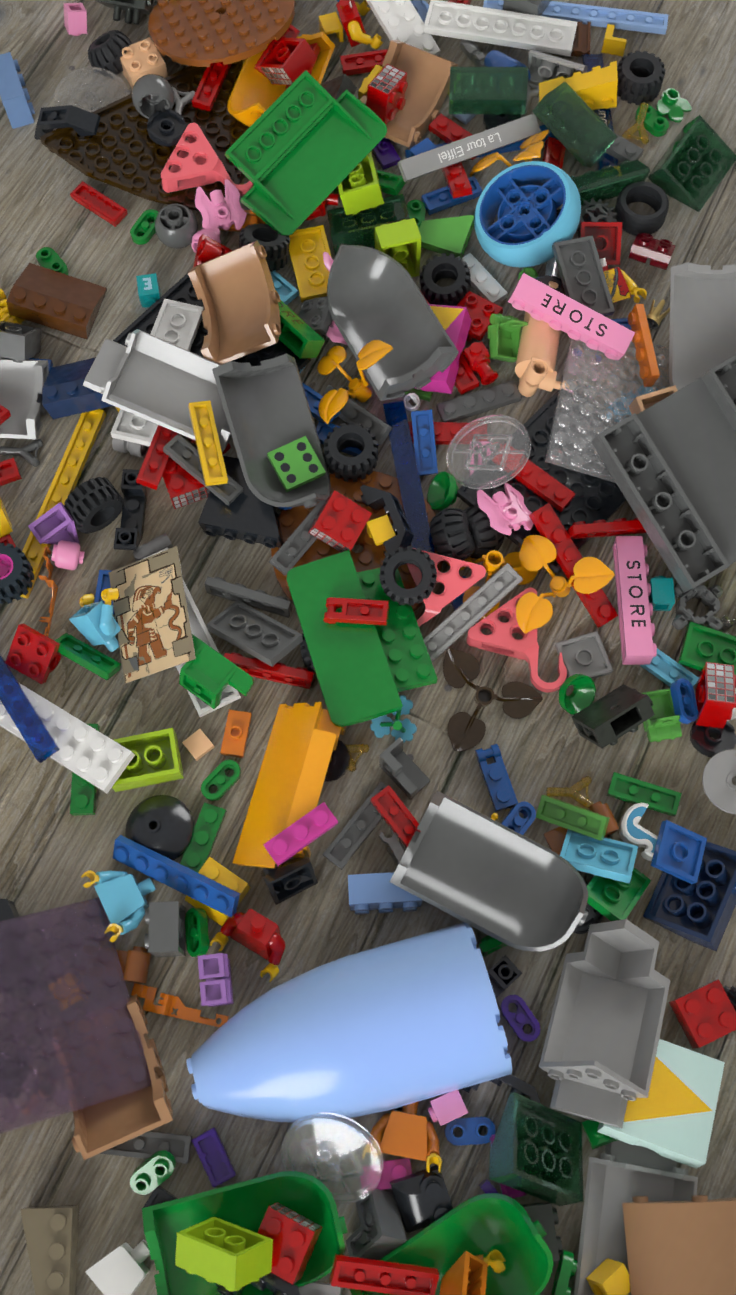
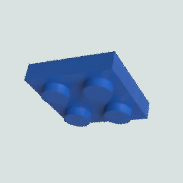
(679, 852)

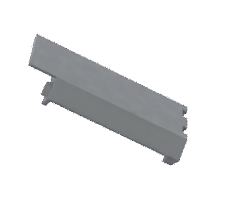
(157, 382)
(613, 1180)

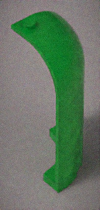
(245, 1207)
(479, 1227)

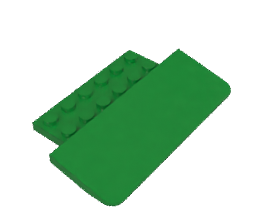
(303, 151)
(358, 663)

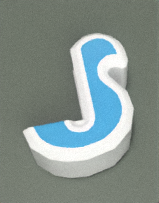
(635, 834)

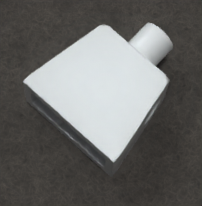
(121, 1270)

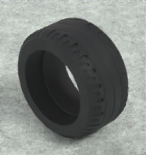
(645, 193)

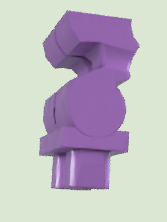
(218, 984)

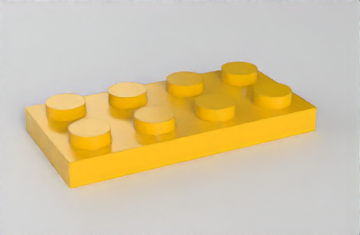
(306, 256)

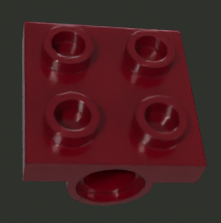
(657, 250)

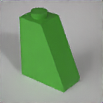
(447, 234)

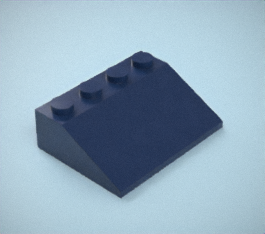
(64, 391)
(702, 908)

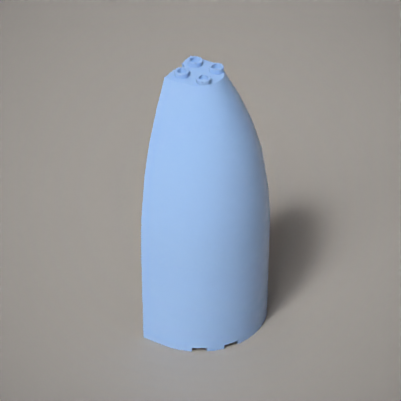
(360, 1034)

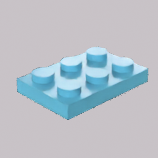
(600, 858)

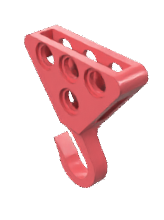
(195, 164)
(452, 581)
(503, 642)

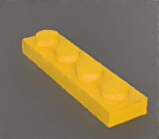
(208, 443)

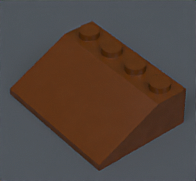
(56, 300)

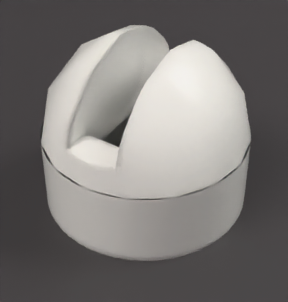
(415, 399)

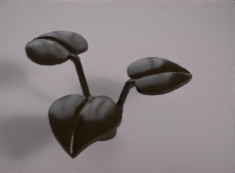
(464, 729)

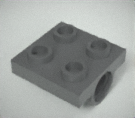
(316, 314)

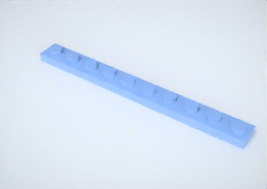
(600, 16)

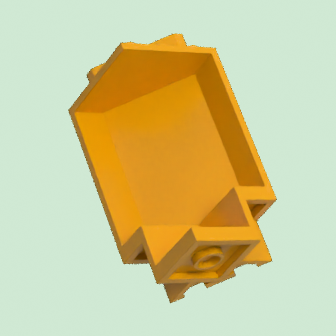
(288, 779)

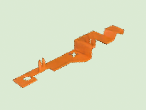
(50, 583)
(170, 1002)

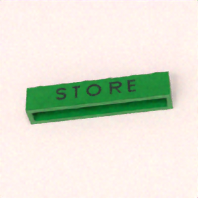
(297, 334)

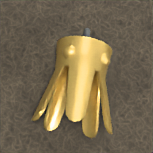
(653, 317)

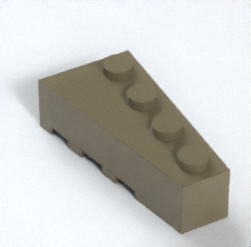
(52, 1247)

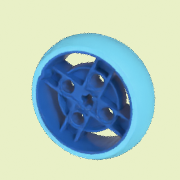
(526, 208)

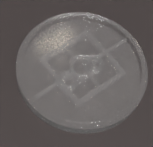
(90, 89)
(488, 451)
(335, 1153)

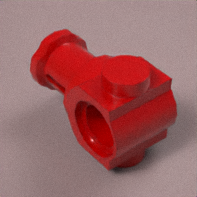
(479, 362)

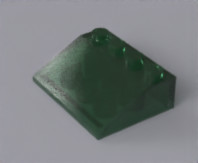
(693, 164)
(360, 227)
(538, 1152)

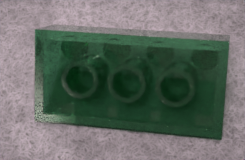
(487, 90)
(575, 124)
(609, 180)

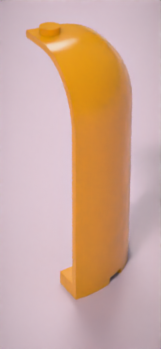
(254, 91)

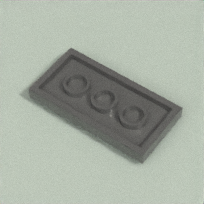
(583, 274)
(254, 632)

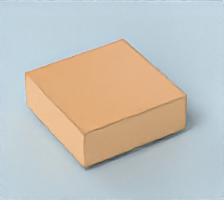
(198, 744)

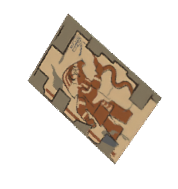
(152, 615)

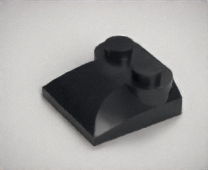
(289, 879)
(421, 1198)

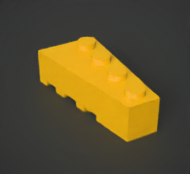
(595, 87)

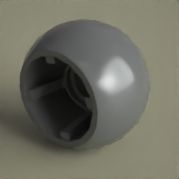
(152, 94)
(176, 226)

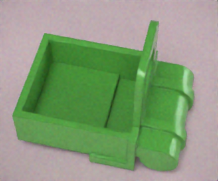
(504, 337)
(664, 723)

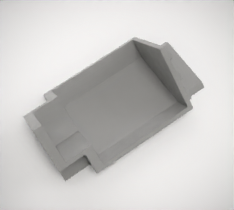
(606, 1023)

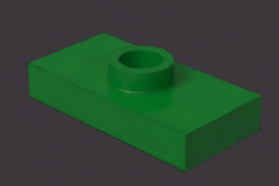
(390, 182)

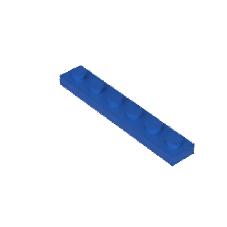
(176, 876)

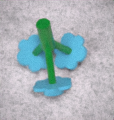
(403, 729)

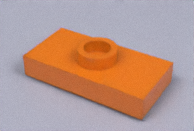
(236, 733)

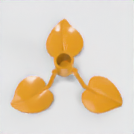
(533, 150)
(334, 400)
(535, 553)
(492, 564)

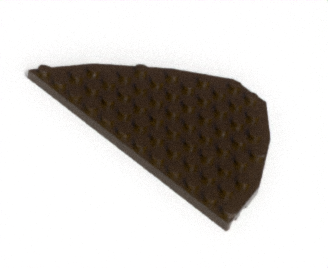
(131, 161)

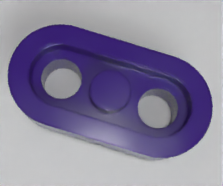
(520, 1018)

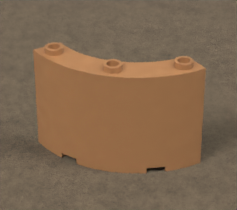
(425, 94)
(237, 303)
(128, 1115)
(681, 1246)

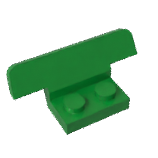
(211, 674)

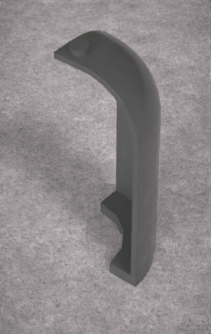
(379, 300)
(265, 412)
(492, 877)

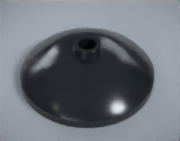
(173, 829)

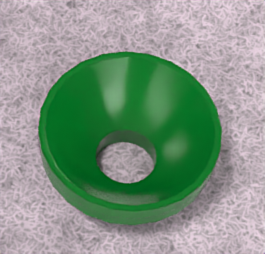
(442, 491)
(582, 695)

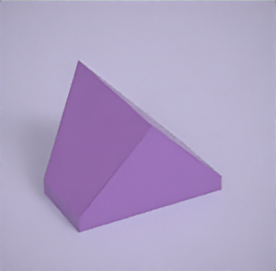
(54, 526)

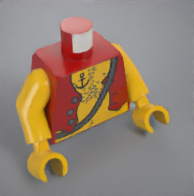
(353, 25)
(620, 284)

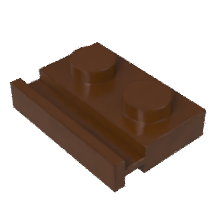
(582, 40)

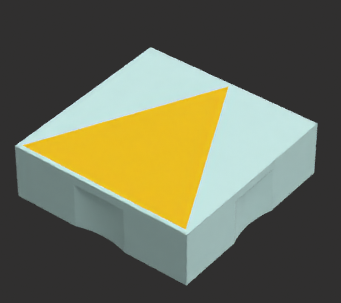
(678, 1109)

